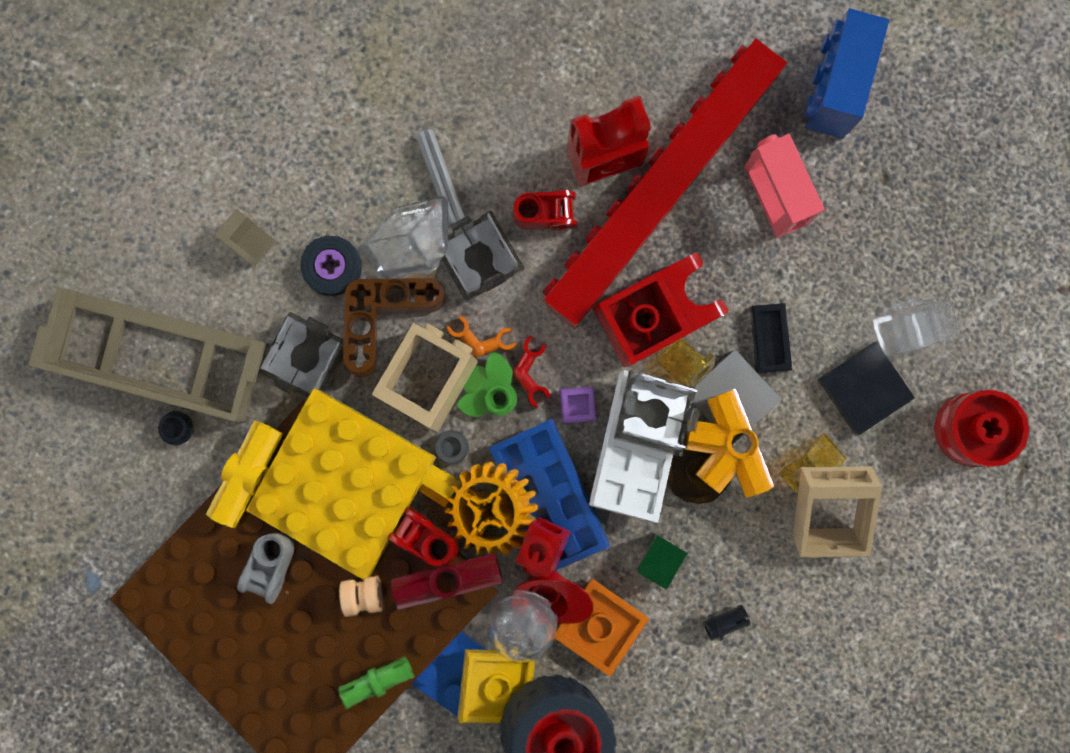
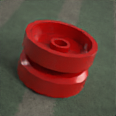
(981, 428)

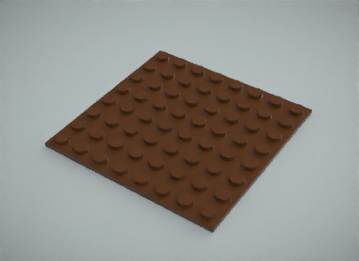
(282, 663)

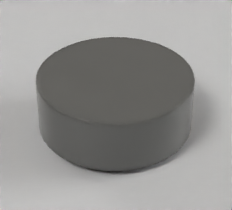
(451, 447)

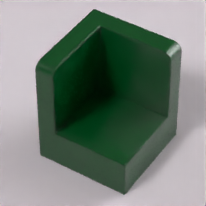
(661, 561)

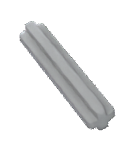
(439, 173)

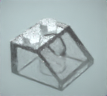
(410, 239)

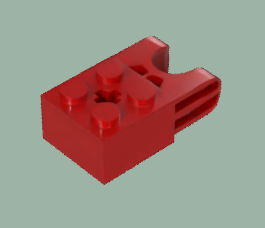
(609, 142)
(666, 309)

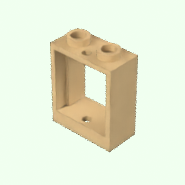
(452, 388)
(837, 483)

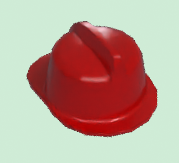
(566, 598)

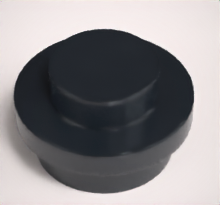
(176, 428)

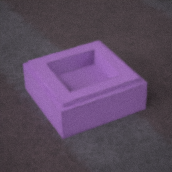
(578, 405)

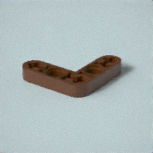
(375, 303)

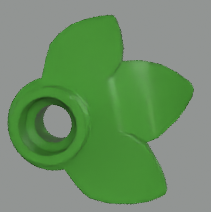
(485, 384)

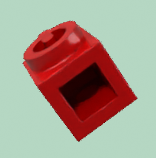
(542, 548)

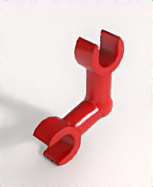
(521, 374)

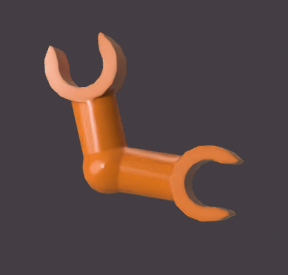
(484, 347)

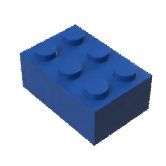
(845, 73)

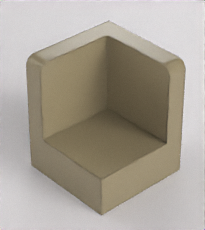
(245, 237)

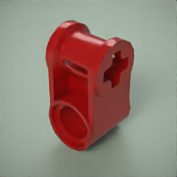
(548, 210)
(418, 535)

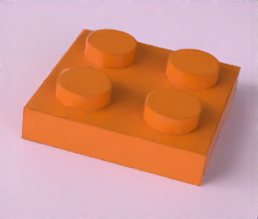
(608, 631)

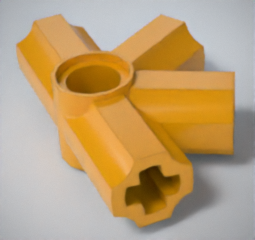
(717, 441)

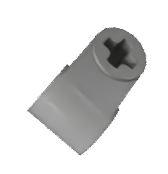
(264, 573)

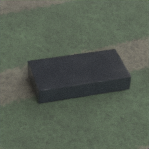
(770, 338)

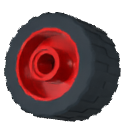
(556, 717)

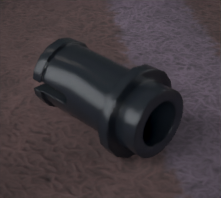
(726, 623)

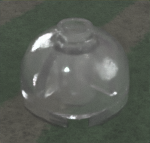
(521, 626)

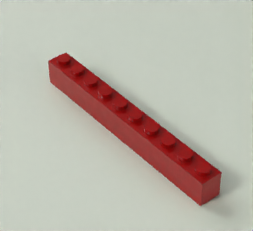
(664, 183)

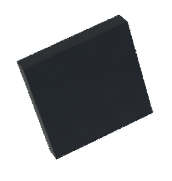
(866, 388)

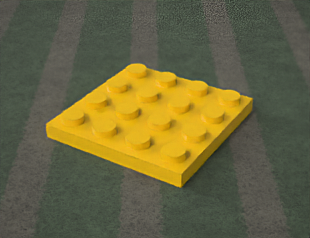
(340, 483)

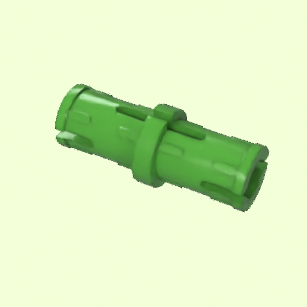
(376, 682)

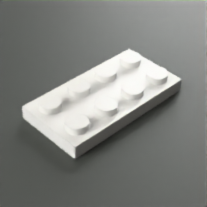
(629, 476)

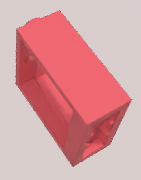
(783, 185)

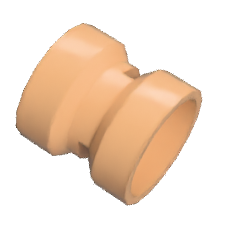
(361, 596)

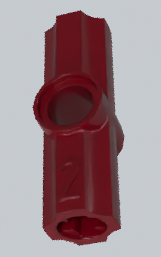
(425, 587)

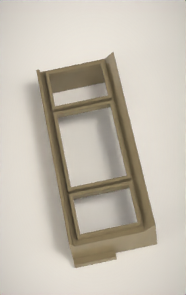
(53, 341)

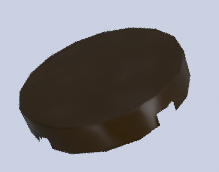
(685, 483)

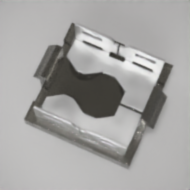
(480, 256)
(303, 356)
(656, 413)

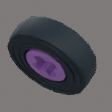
(317, 255)

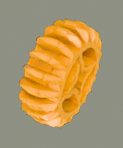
(468, 497)

